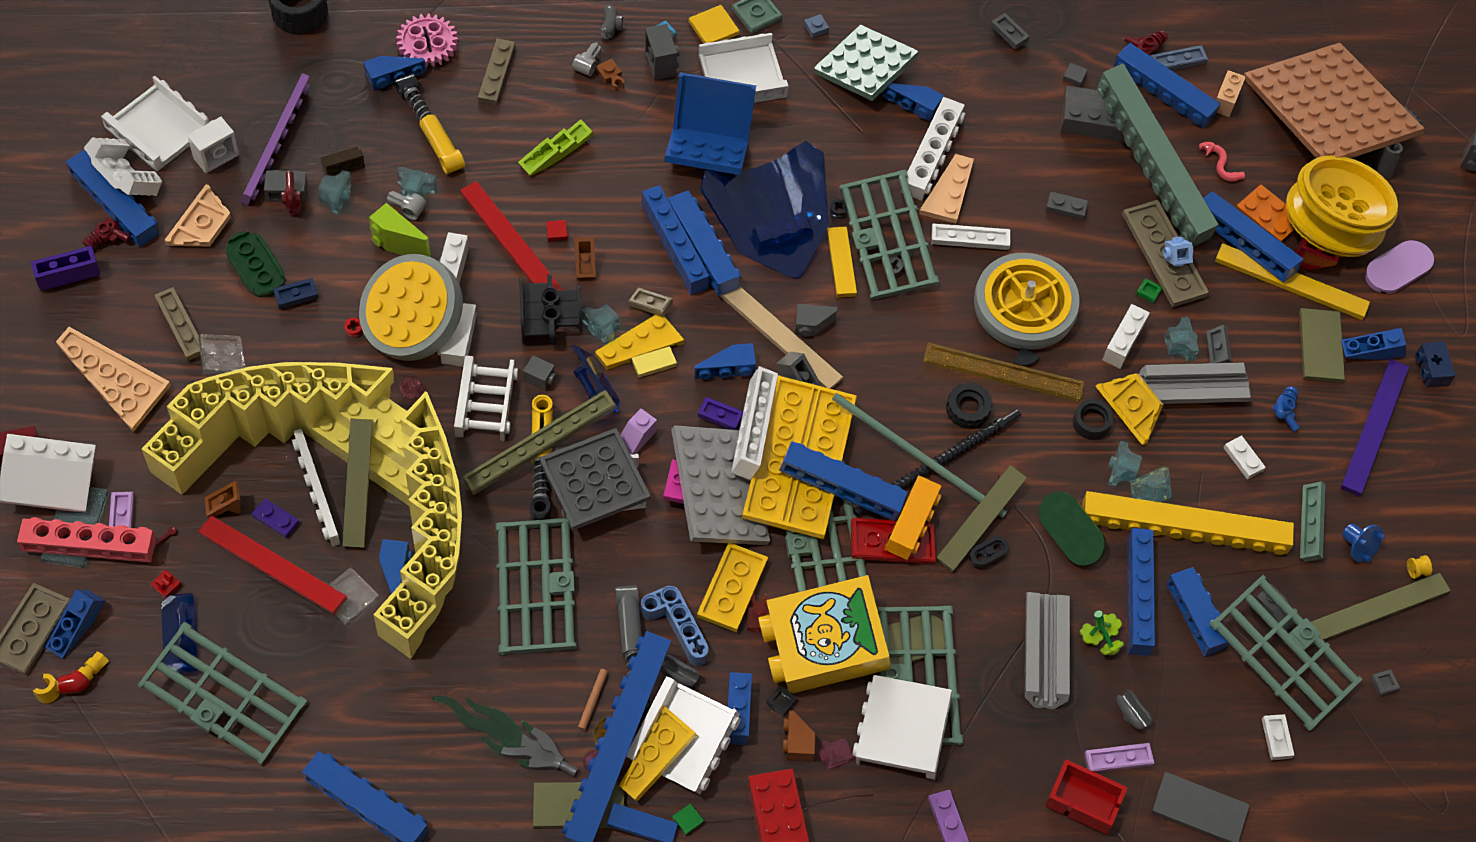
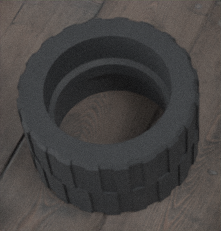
(299, 19)

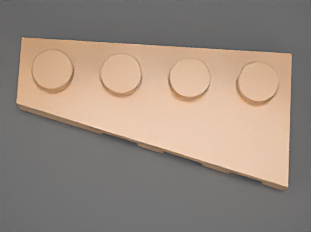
(948, 193)

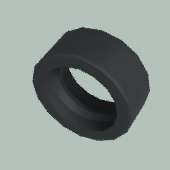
(1098, 407)

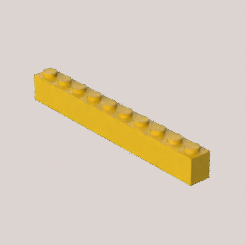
(1190, 523)

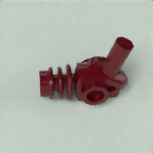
(1150, 43)
(291, 197)
(105, 232)

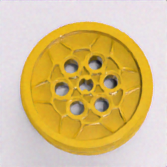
(1341, 206)

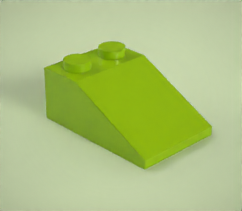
(396, 233)

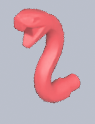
(1229, 177)

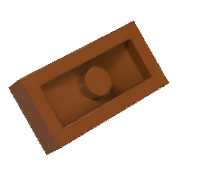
(584, 257)
(223, 499)

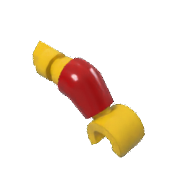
(71, 683)

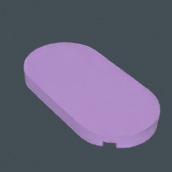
(1399, 267)

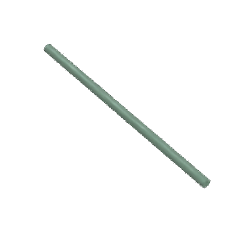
(911, 449)

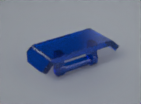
(591, 365)
(176, 611)

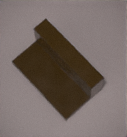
(344, 160)

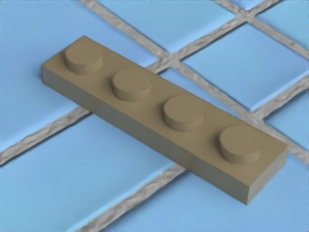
(496, 71)
(179, 322)

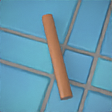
(593, 700)

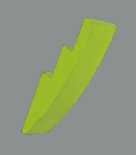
(558, 147)

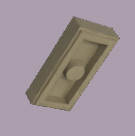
(650, 302)

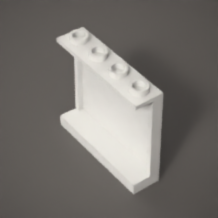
(745, 61)
(156, 124)
(704, 716)
(903, 725)

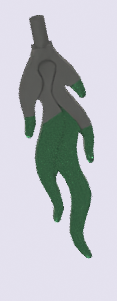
(514, 743)

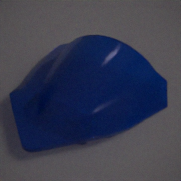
(775, 209)

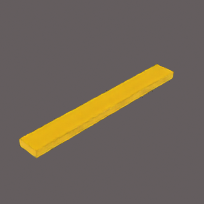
(1296, 284)

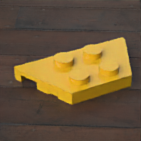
(1133, 403)

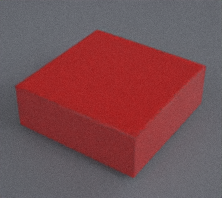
(556, 230)

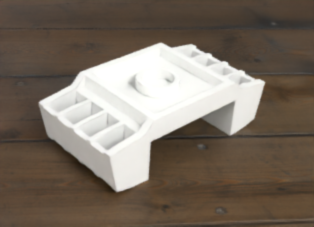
(108, 159)

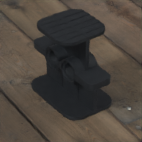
(536, 309)

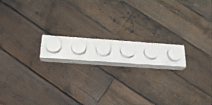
(317, 496)

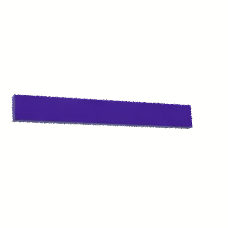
(1374, 427)

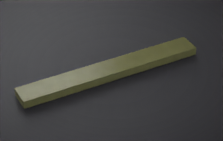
(539, 442)
(1381, 607)

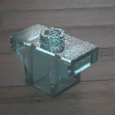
(415, 182)
(335, 190)
(601, 322)
(1182, 340)
(1124, 465)
(1152, 486)

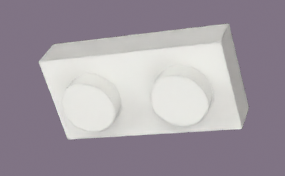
(1244, 457)
(1278, 737)

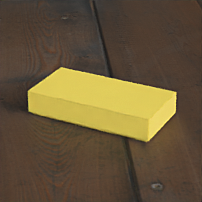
(654, 362)

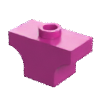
(673, 487)

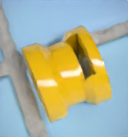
(1419, 566)

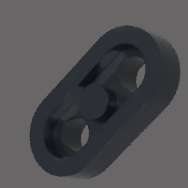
(987, 553)

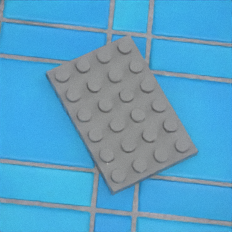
(710, 491)

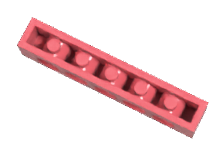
(141, 550)

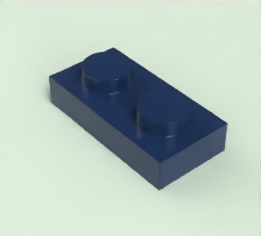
(295, 293)

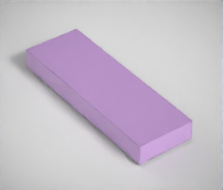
(121, 510)
(1119, 758)

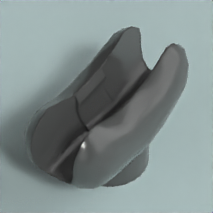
(611, 23)
(679, 671)
(1133, 711)

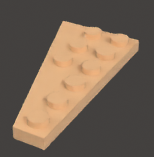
(121, 382)

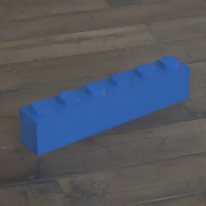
(1168, 86)
(115, 202)
(1253, 239)
(675, 240)
(718, 264)
(843, 480)
(1140, 592)
(364, 800)

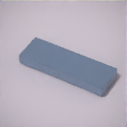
(1182, 58)

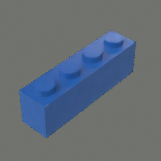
(1197, 610)

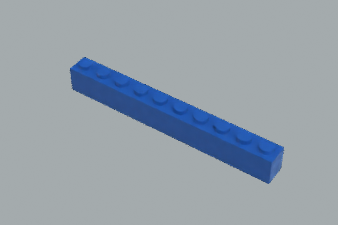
(617, 739)

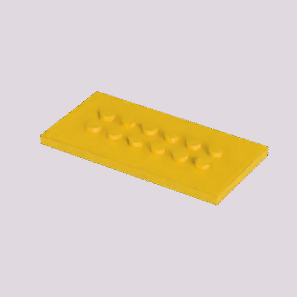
(807, 417)

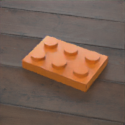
(1267, 212)

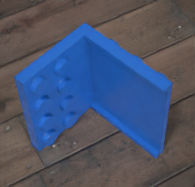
(711, 123)

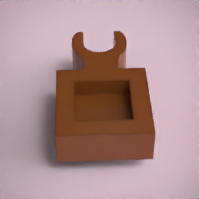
(610, 73)

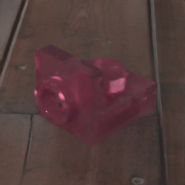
(835, 753)

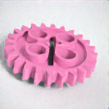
(441, 37)

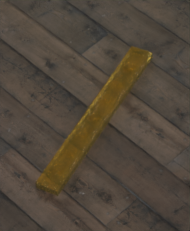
(1003, 372)

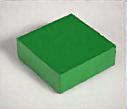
(1149, 290)
(688, 819)

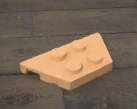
(200, 222)

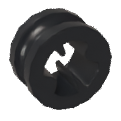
(838, 214)

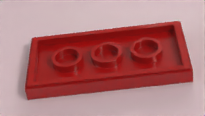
(872, 535)

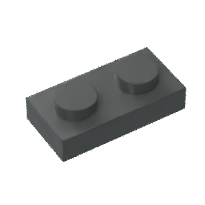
(1010, 31)
(1066, 205)
(1219, 345)

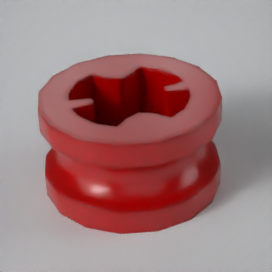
(353, 321)

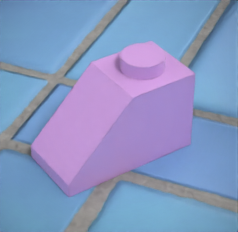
(638, 431)

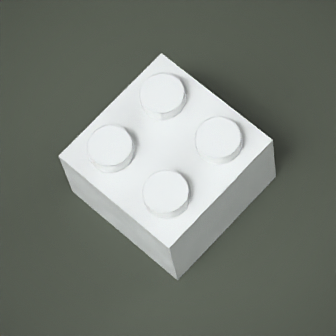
(213, 144)

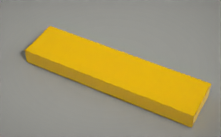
(841, 262)

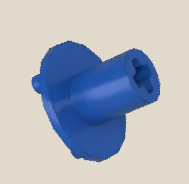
(1364, 541)

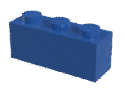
(739, 699)

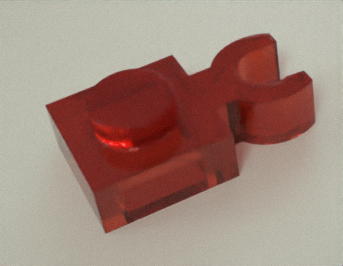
(754, 613)

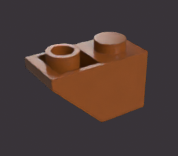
(800, 739)

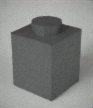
(539, 373)

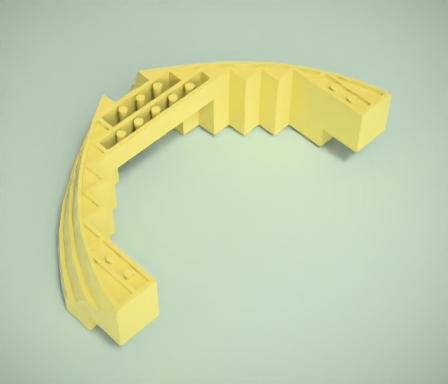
(320, 398)

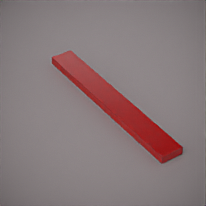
(506, 235)
(272, 565)

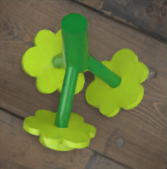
(1109, 626)

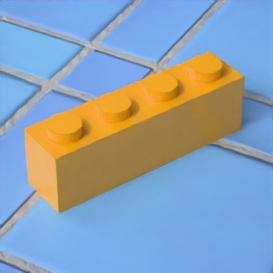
(912, 518)

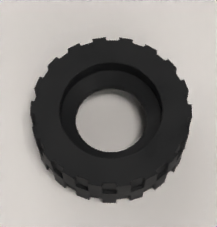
(973, 391)

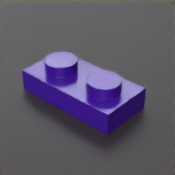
(720, 414)
(275, 518)

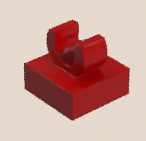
(165, 584)

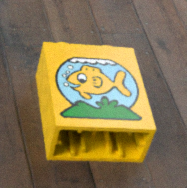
(825, 635)

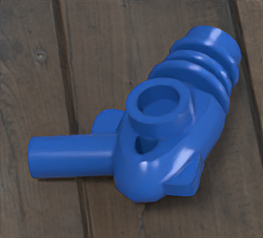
(1285, 406)

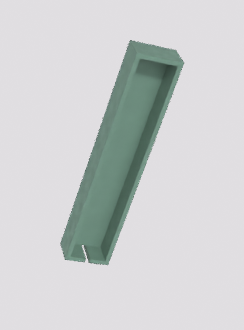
(1156, 155)

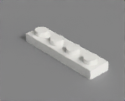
(970, 236)

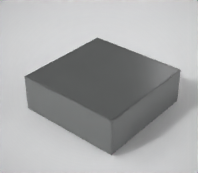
(1075, 74)
(1385, 683)

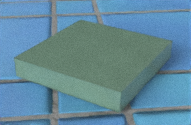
(756, 14)

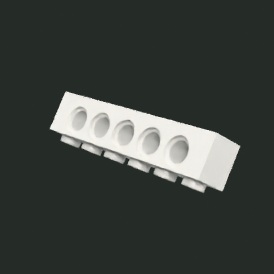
(933, 147)
(754, 423)

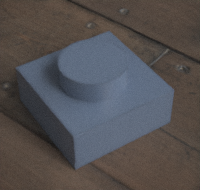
(816, 26)

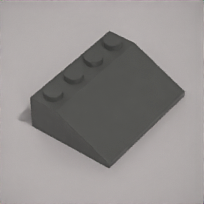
(1087, 115)

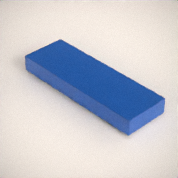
(641, 824)

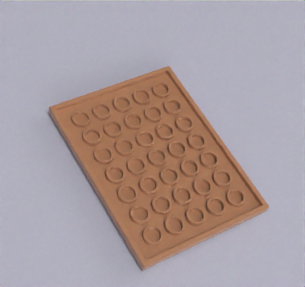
(1333, 103)

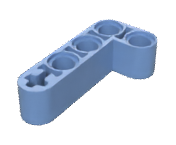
(679, 626)

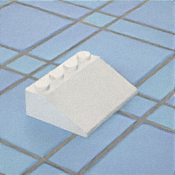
(46, 473)

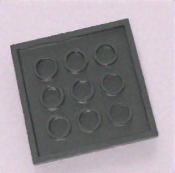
(594, 479)

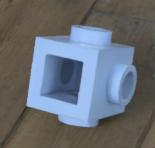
(1178, 251)

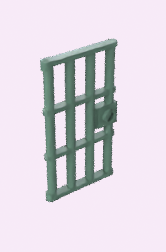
(873, 237)
(805, 545)
(552, 584)
(1297, 640)
(904, 671)
(212, 707)

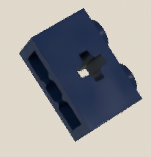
(1435, 364)

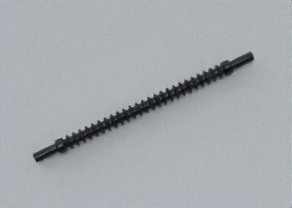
(998, 425)

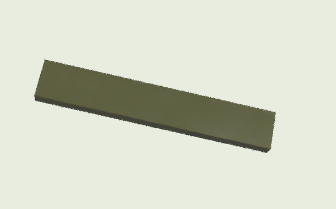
(357, 482)
(981, 518)

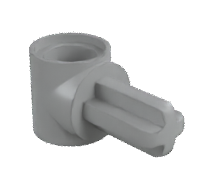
(586, 62)
(410, 205)

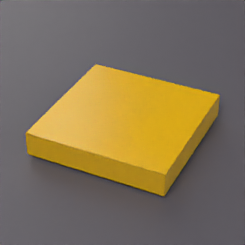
(714, 25)

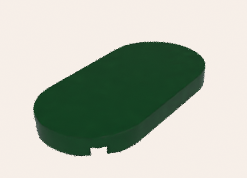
(255, 264)
(1072, 528)

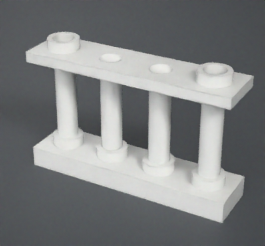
(468, 387)

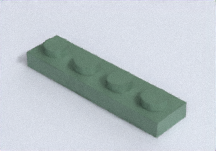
(1312, 521)

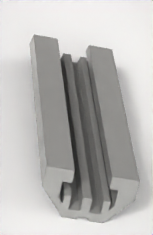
(1198, 382)
(1047, 650)

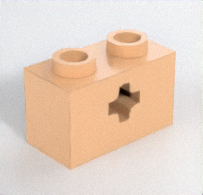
(1229, 92)

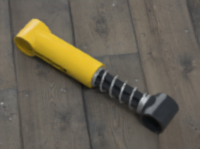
(449, 157)
(540, 498)

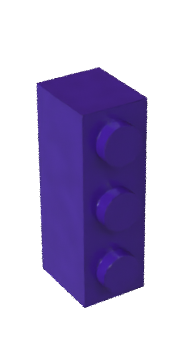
(65, 268)

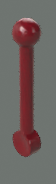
(171, 532)

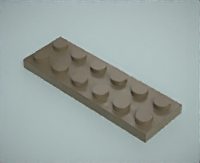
(1151, 230)

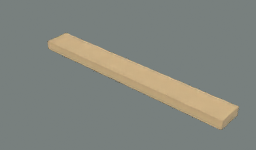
(780, 334)

